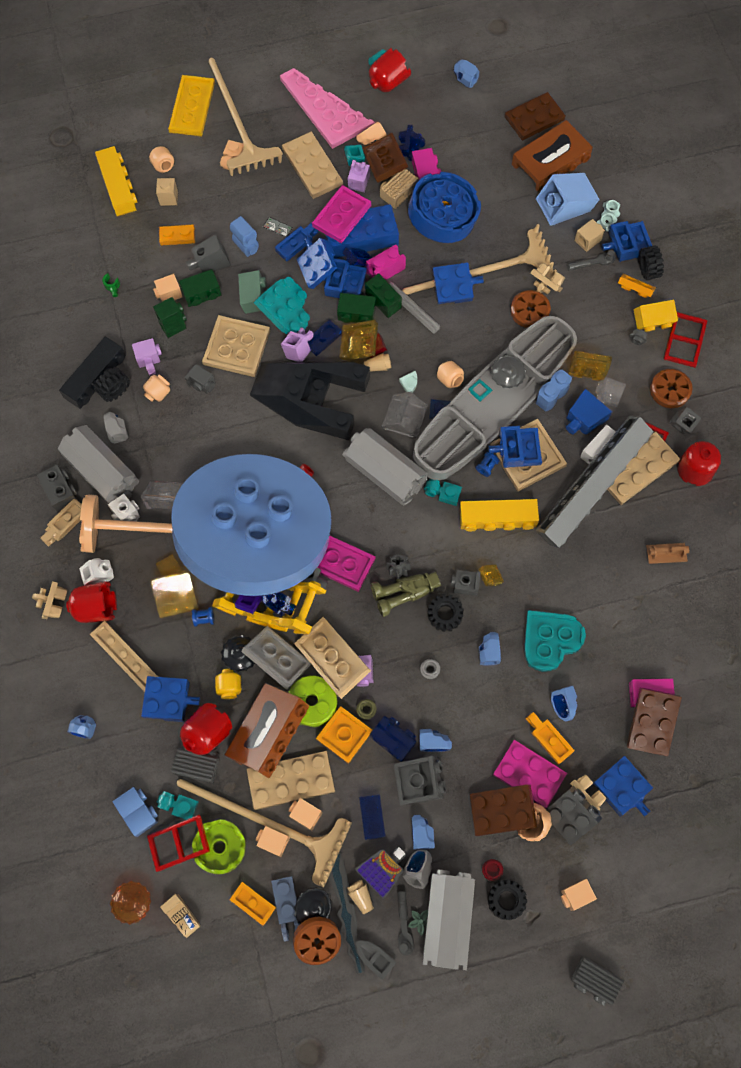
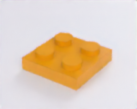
(344, 734)

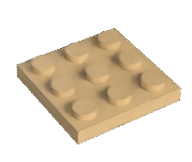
(236, 346)
(551, 460)

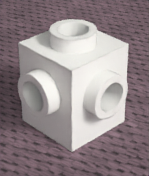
(124, 509)
(96, 571)

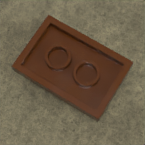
(535, 116)
(385, 157)
(654, 721)
(503, 810)

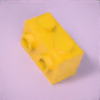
(656, 315)

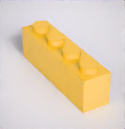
(115, 181)
(499, 514)

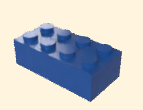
(373, 232)

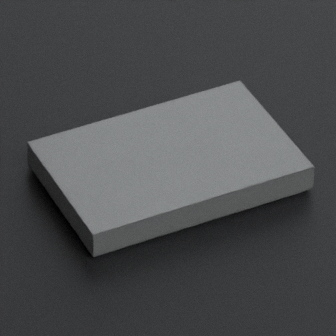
(276, 657)

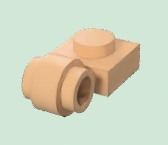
(231, 151)

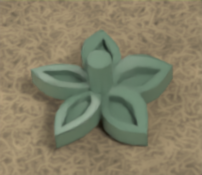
(419, 921)

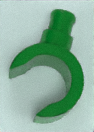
(111, 287)

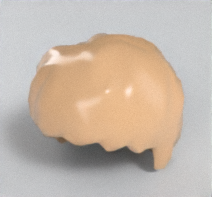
(544, 824)

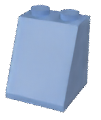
(566, 197)

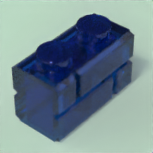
(393, 738)

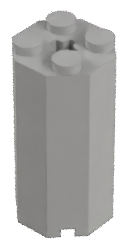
(97, 464)
(385, 465)
(449, 920)

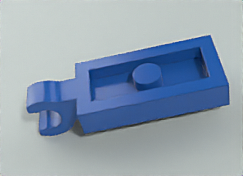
(294, 242)

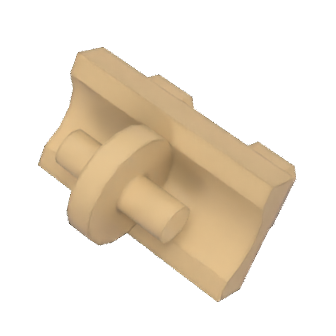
(541, 273)
(55, 593)
(583, 783)

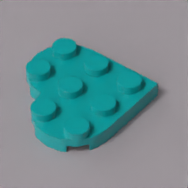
(284, 305)
(550, 638)

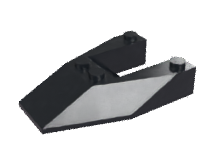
(300, 389)

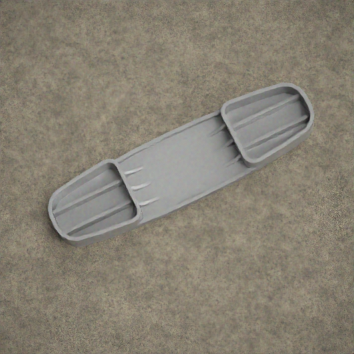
(470, 425)

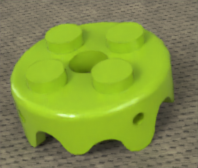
(326, 704)
(234, 847)

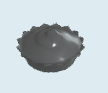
(508, 372)

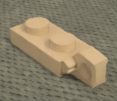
(62, 523)

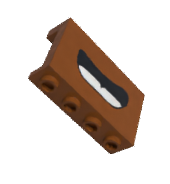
(553, 153)
(267, 730)

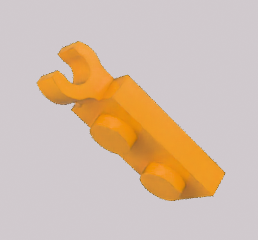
(550, 738)

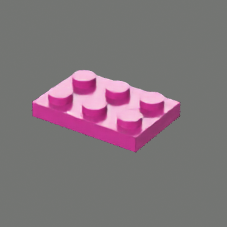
(341, 214)
(346, 564)
(525, 767)

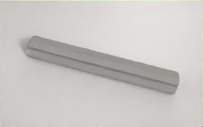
(417, 311)

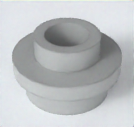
(430, 662)

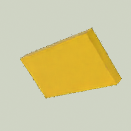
(191, 105)

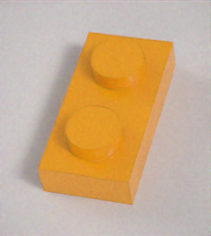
(177, 235)
(643, 289)
(252, 903)

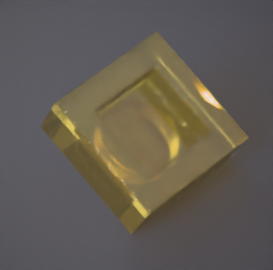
(168, 566)
(490, 575)

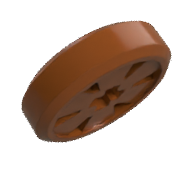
(529, 299)
(667, 379)
(305, 945)

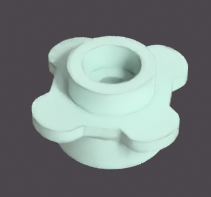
(614, 205)
(609, 217)

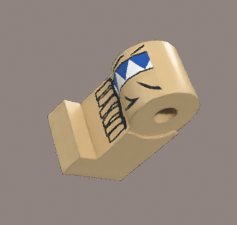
(180, 915)

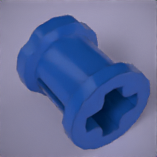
(488, 458)
(196, 614)

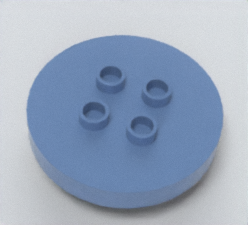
(251, 524)

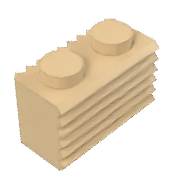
(398, 188)

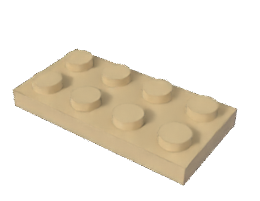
(312, 165)
(649, 464)
(332, 657)
(292, 780)

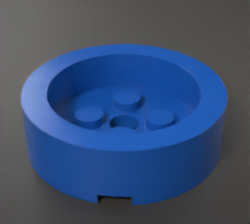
(446, 222)

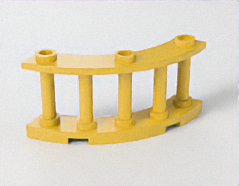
(267, 618)

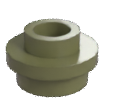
(366, 702)

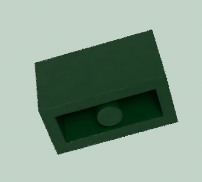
(200, 288)
(386, 297)
(356, 308)
(170, 317)

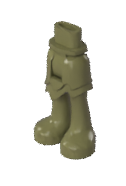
(412, 587)

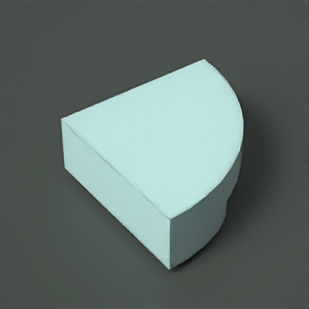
(409, 381)

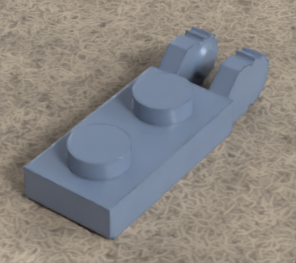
(285, 902)

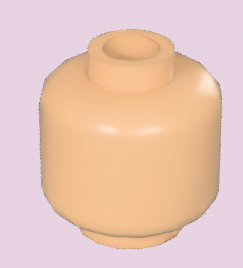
(161, 159)
(450, 374)
(156, 388)

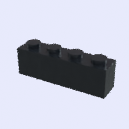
(81, 383)

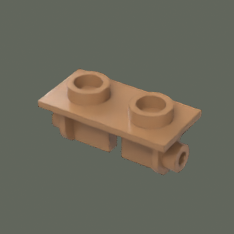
(667, 553)

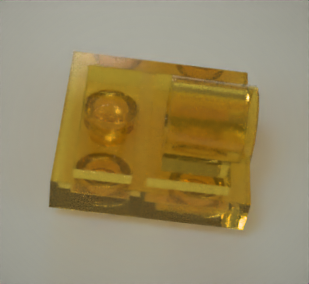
(358, 340)
(590, 365)
(174, 594)

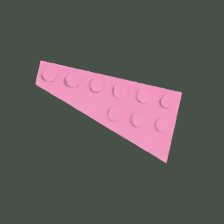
(326, 111)

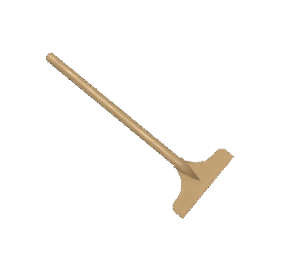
(250, 152)
(535, 255)
(324, 848)

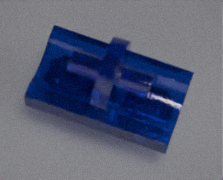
(412, 142)
(279, 603)

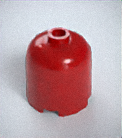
(388, 71)
(699, 463)
(92, 603)
(205, 729)

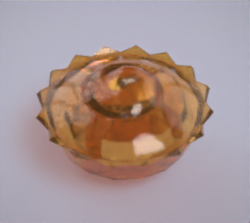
(130, 902)

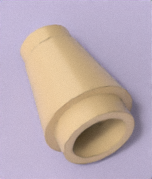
(379, 363)
(360, 895)

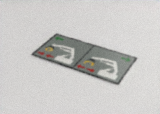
(277, 227)

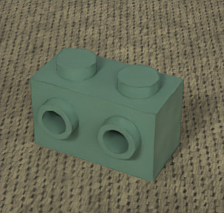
(250, 288)

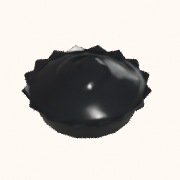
(233, 656)
(312, 904)

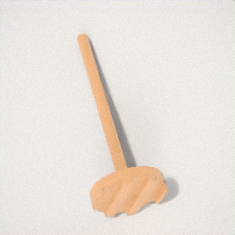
(91, 524)

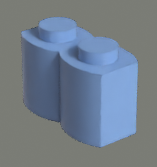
(244, 236)
(553, 390)
(135, 811)

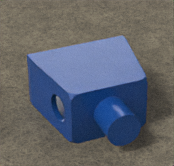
(587, 414)

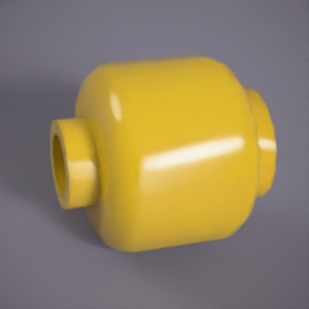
(228, 684)

